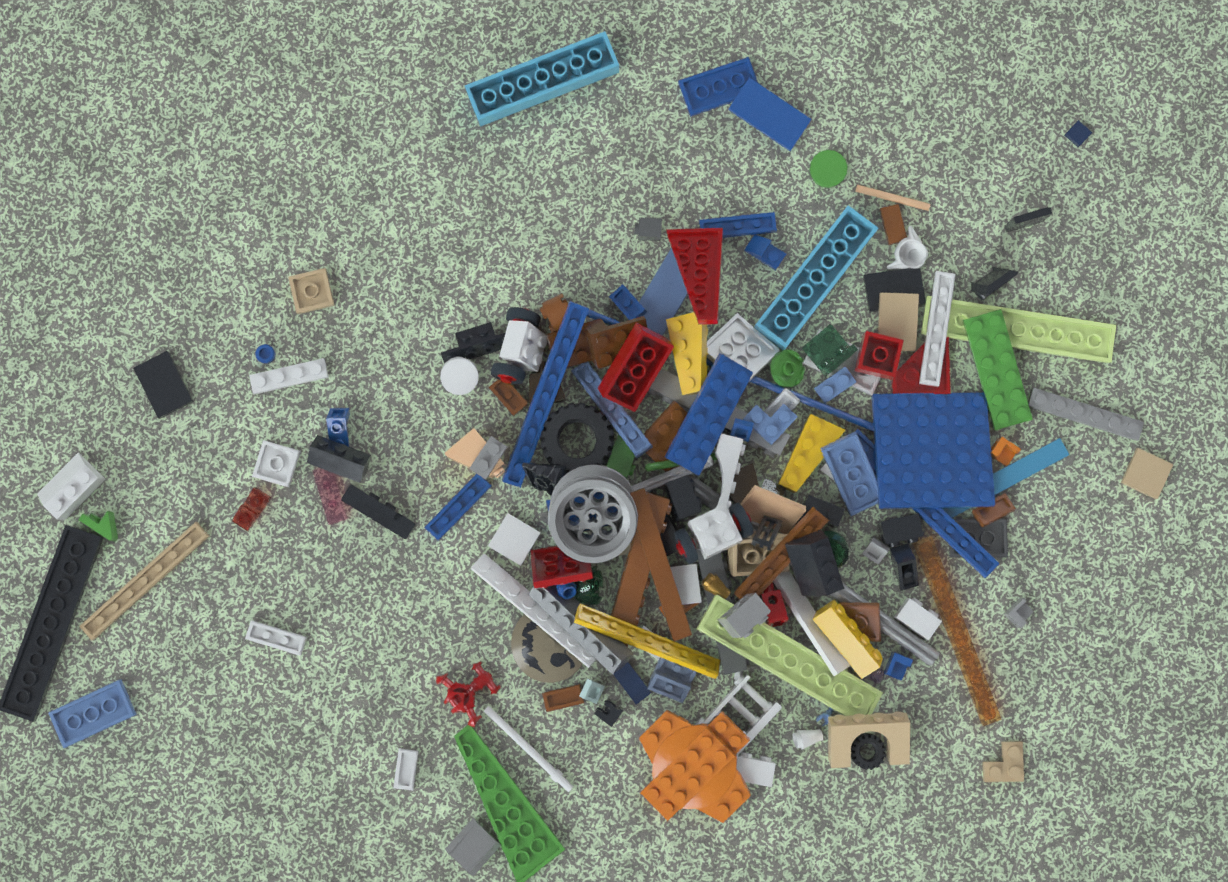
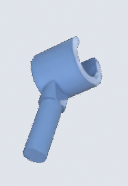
(825, 716)

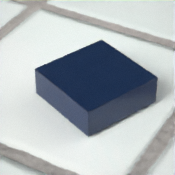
(1078, 133)

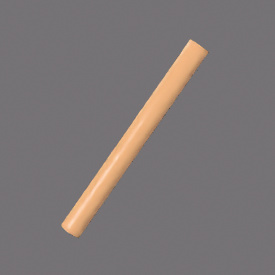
(892, 197)

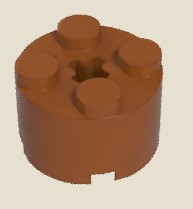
(554, 310)

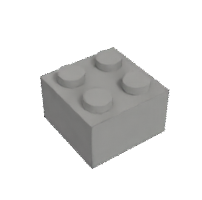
(744, 616)

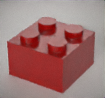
(879, 355)

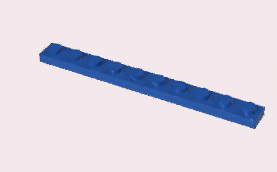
(545, 393)
(945, 526)

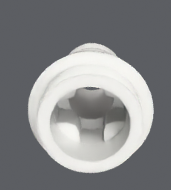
(806, 738)

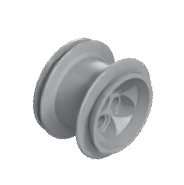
(601, 544)

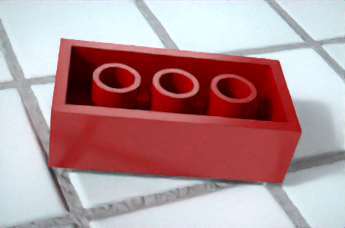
(635, 367)

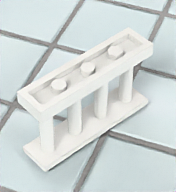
(756, 723)

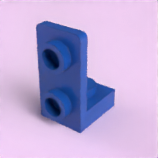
(337, 425)

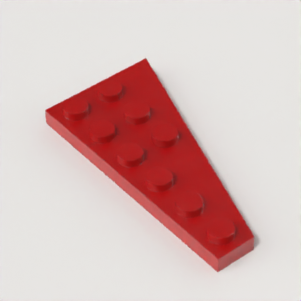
(699, 263)

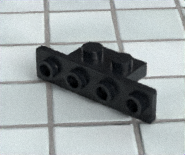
(475, 343)
(381, 513)

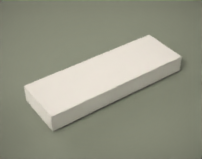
(276, 637)

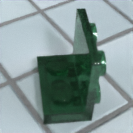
(828, 350)

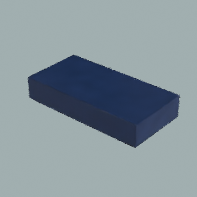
(632, 683)

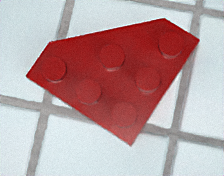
(908, 375)

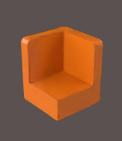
(1004, 451)

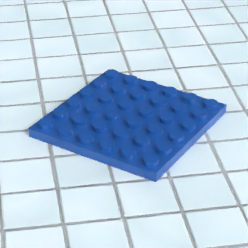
(932, 450)

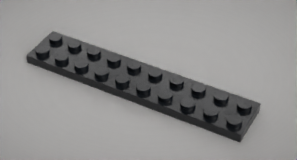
(50, 623)

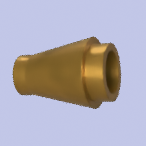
(714, 585)

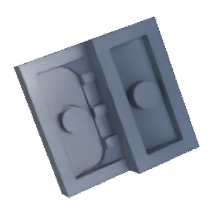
(671, 680)

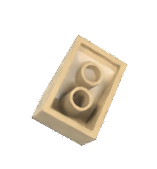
(745, 557)

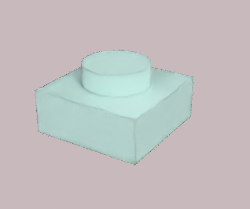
(592, 691)

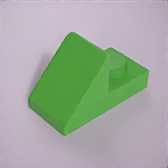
(105, 527)

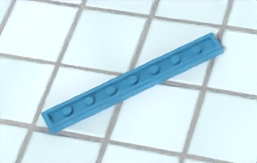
(1022, 469)

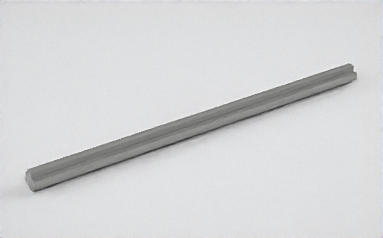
(888, 625)

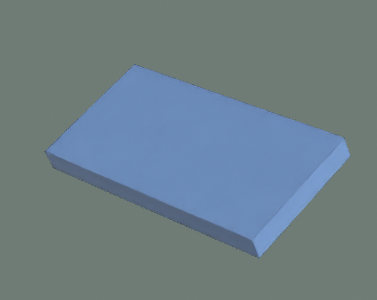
(852, 473)
(92, 713)

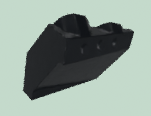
(992, 282)
(543, 476)

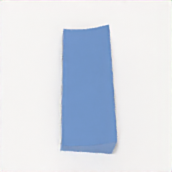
(664, 295)

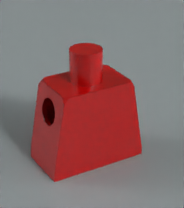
(778, 614)

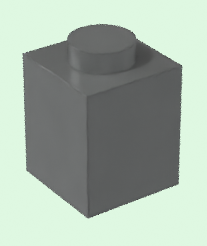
(648, 229)

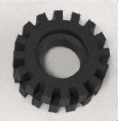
(878, 757)

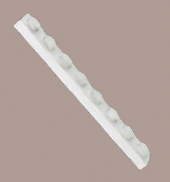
(519, 597)

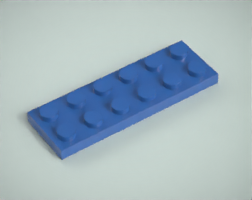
(709, 414)

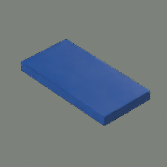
(715, 86)
(769, 114)

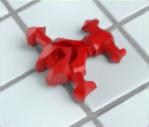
(463, 696)

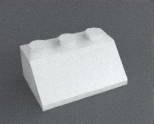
(70, 487)

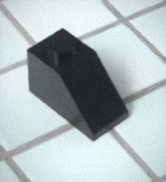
(904, 566)

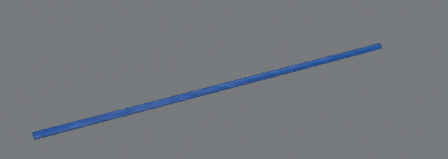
(771, 386)

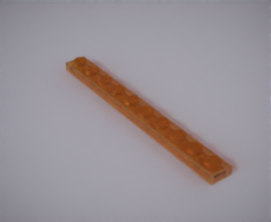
(957, 631)

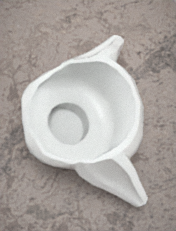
(909, 252)

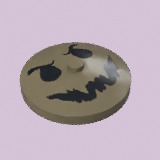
(540, 654)

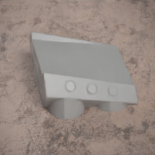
(473, 847)

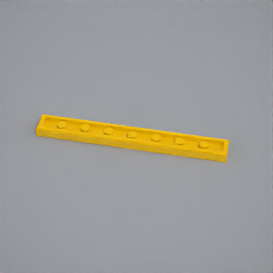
(647, 641)

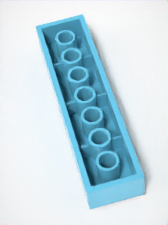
(542, 78)
(815, 278)

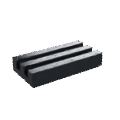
(762, 542)

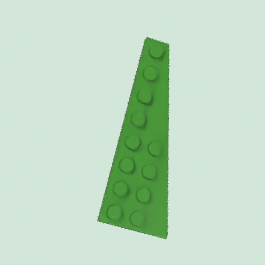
(518, 825)

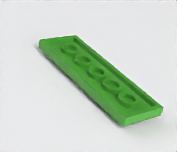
(997, 369)

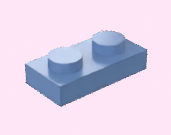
(835, 384)

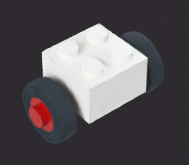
(521, 346)
(714, 532)

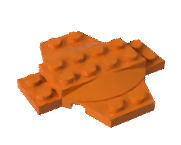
(695, 766)

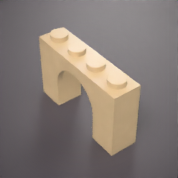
(844, 730)

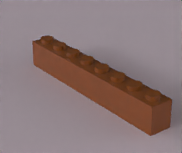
(636, 568)

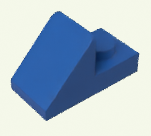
(765, 252)

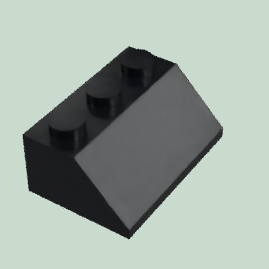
(814, 565)

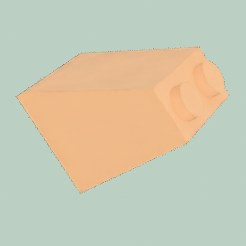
(468, 449)

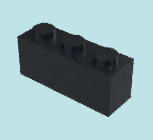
(338, 458)

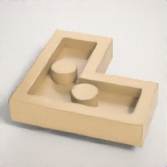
(1010, 768)

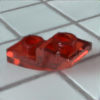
(251, 509)

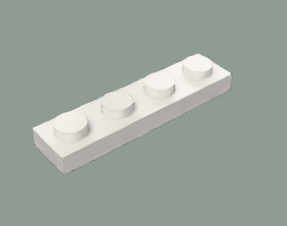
(289, 376)

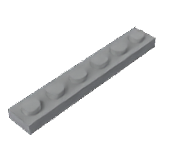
(1085, 414)

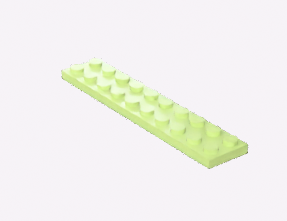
(1037, 331)
(793, 663)

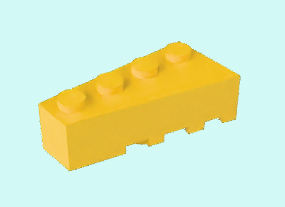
(689, 351)
(807, 451)

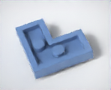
(770, 427)

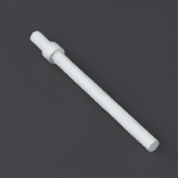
(556, 775)

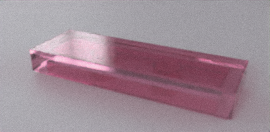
(330, 496)

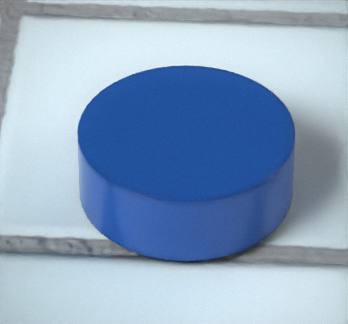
(265, 354)

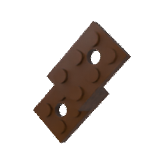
(598, 341)

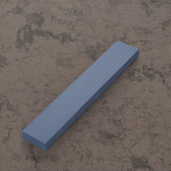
(613, 412)

